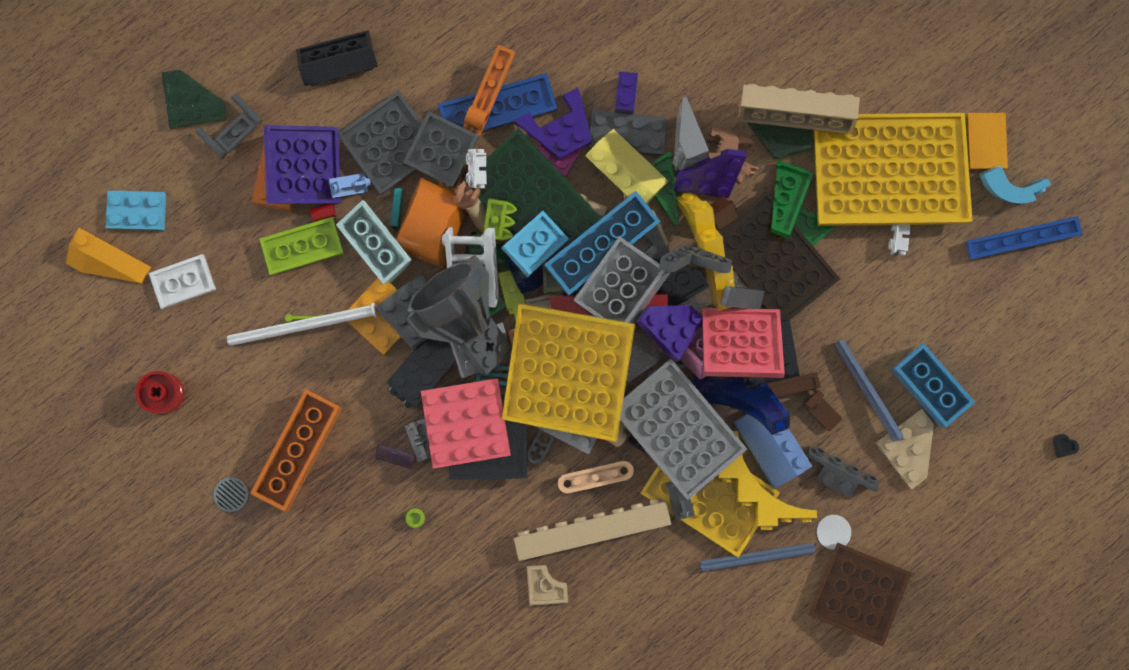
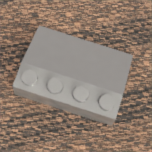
(689, 141)
(621, 284)

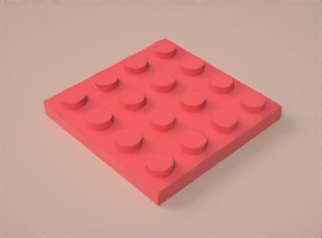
(742, 343)
(465, 423)

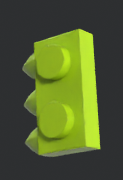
(497, 218)

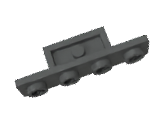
(839, 475)

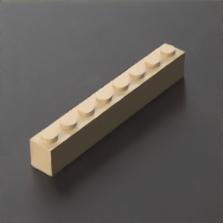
(593, 530)

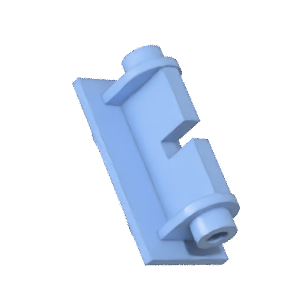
(349, 185)

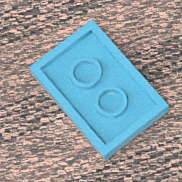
(136, 210)
(535, 243)

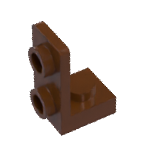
(822, 411)

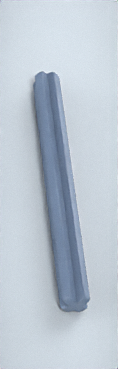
(868, 390)
(755, 557)

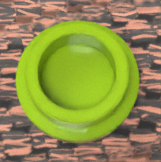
(415, 518)

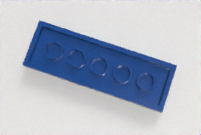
(513, 101)

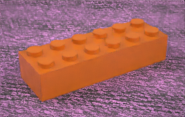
(296, 450)

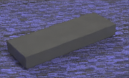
(742, 297)

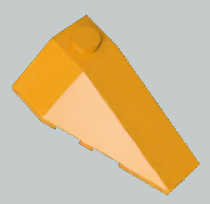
(99, 258)

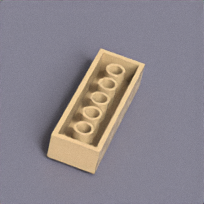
(799, 108)

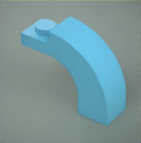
(998, 186)

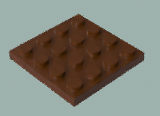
(860, 594)

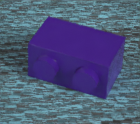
(626, 92)

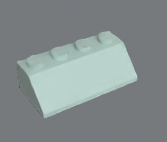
(374, 243)

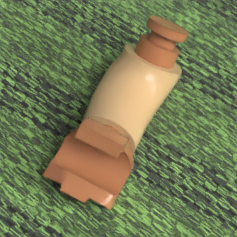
(469, 200)

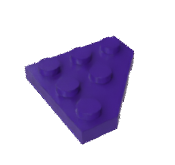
(712, 176)
(671, 327)

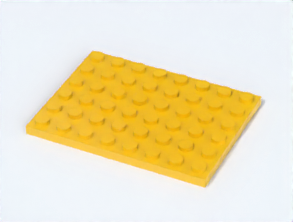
(894, 171)

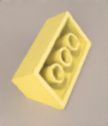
(626, 167)

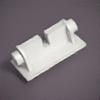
(474, 159)
(897, 243)

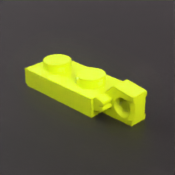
(511, 292)

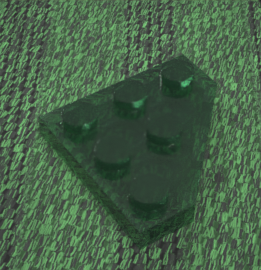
(189, 101)

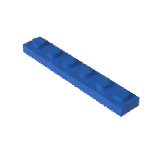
(1023, 238)

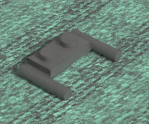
(235, 132)

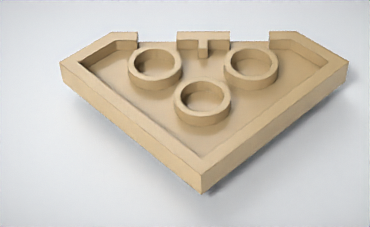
(912, 452)

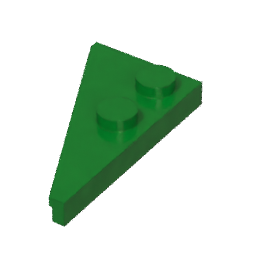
(667, 195)

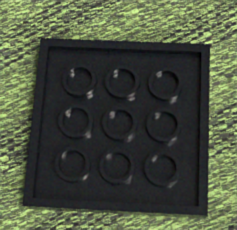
(499, 468)

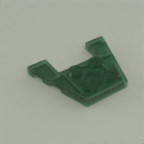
(782, 140)

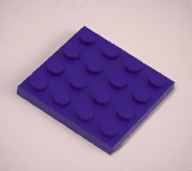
(300, 164)

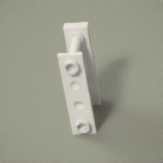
(488, 258)

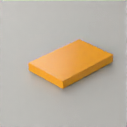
(986, 140)

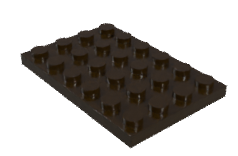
(782, 267)

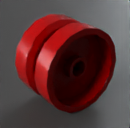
(148, 392)

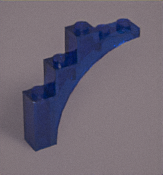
(758, 402)

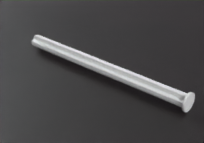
(302, 325)

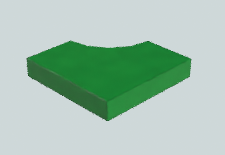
(808, 225)

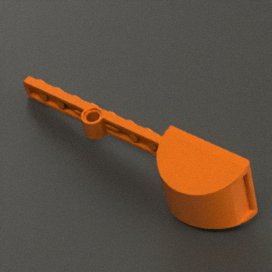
(432, 204)

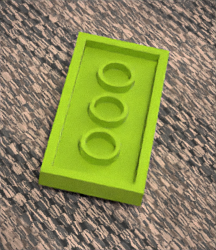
(301, 246)

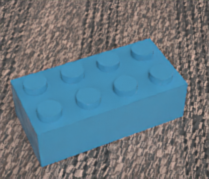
(932, 386)

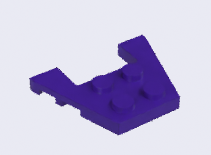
(563, 135)

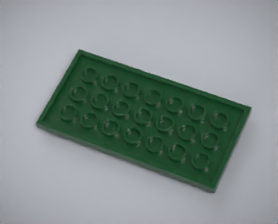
(533, 185)

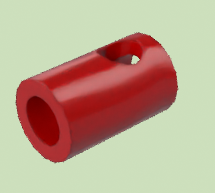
(323, 212)

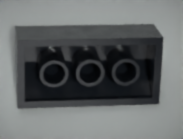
(336, 58)

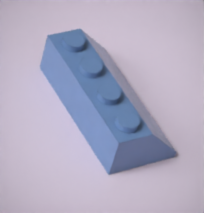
(776, 454)

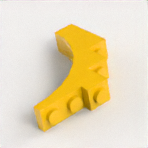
(702, 223)
(767, 507)

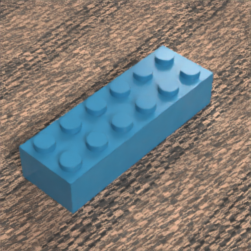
(583, 255)

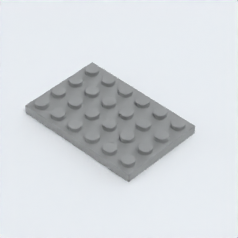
(679, 429)

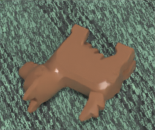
(730, 140)

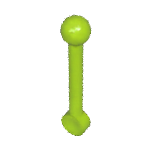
(289, 318)

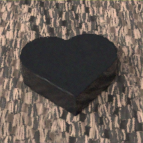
(1064, 445)

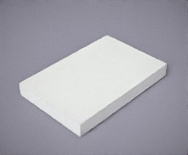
(182, 281)

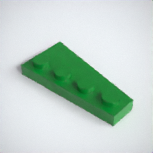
(789, 193)

